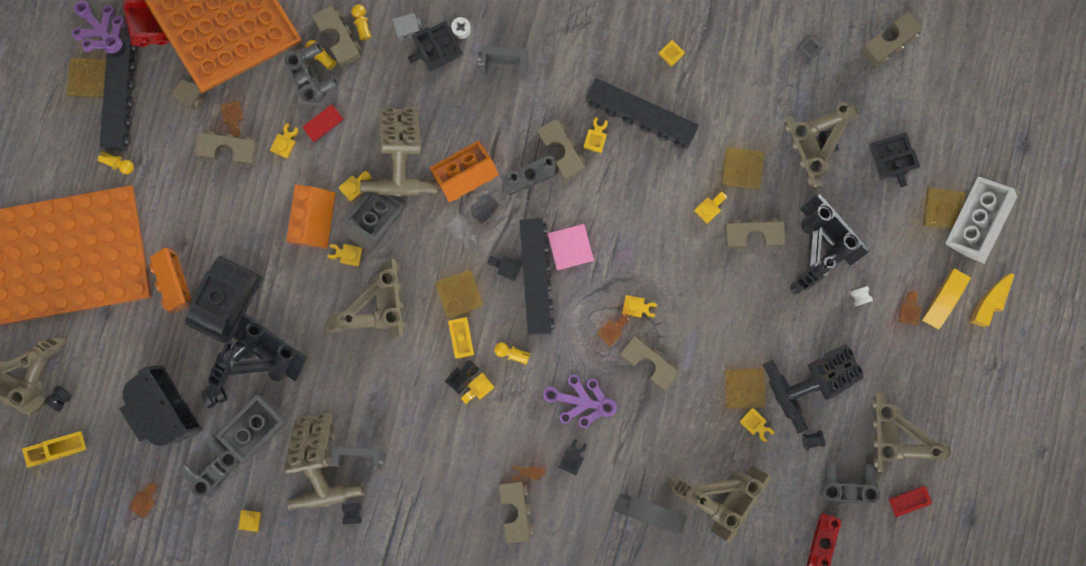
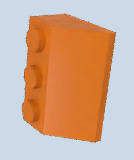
(464, 171)
(311, 217)
(170, 280)

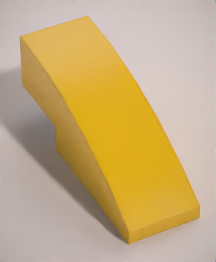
(946, 298)
(992, 301)
(53, 449)

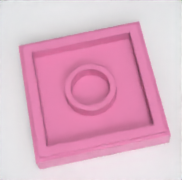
(570, 247)

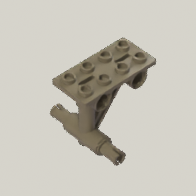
(399, 138)
(808, 144)
(387, 305)
(26, 392)
(888, 436)
(310, 454)
(742, 496)

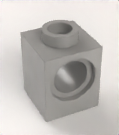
(407, 26)

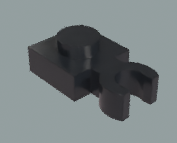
(571, 460)

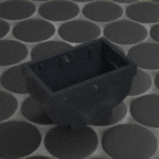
(222, 299)
(153, 408)

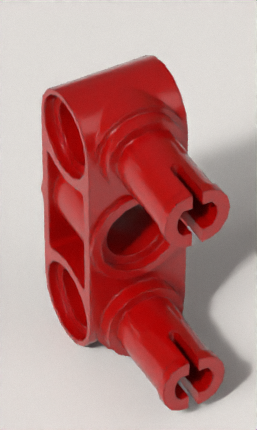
(826, 528)

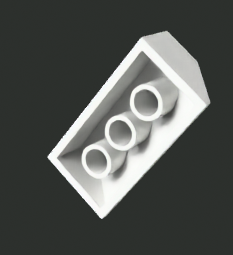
(981, 219)

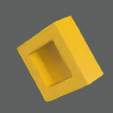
(671, 53)
(250, 520)

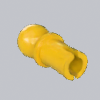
(358, 12)
(323, 57)
(124, 166)
(502, 350)

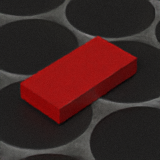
(323, 123)
(910, 501)

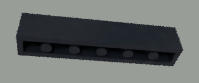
(118, 97)
(641, 113)
(535, 276)

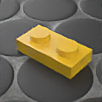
(461, 338)

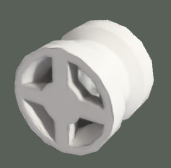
(463, 31)
(861, 296)

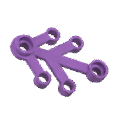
(110, 43)
(583, 402)

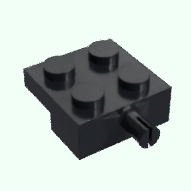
(435, 46)
(894, 158)

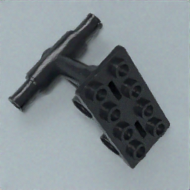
(844, 244)
(254, 339)
(829, 375)

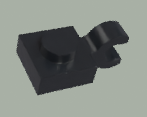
(507, 268)
(460, 379)

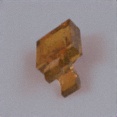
(232, 114)
(909, 312)
(611, 332)
(533, 472)
(143, 502)

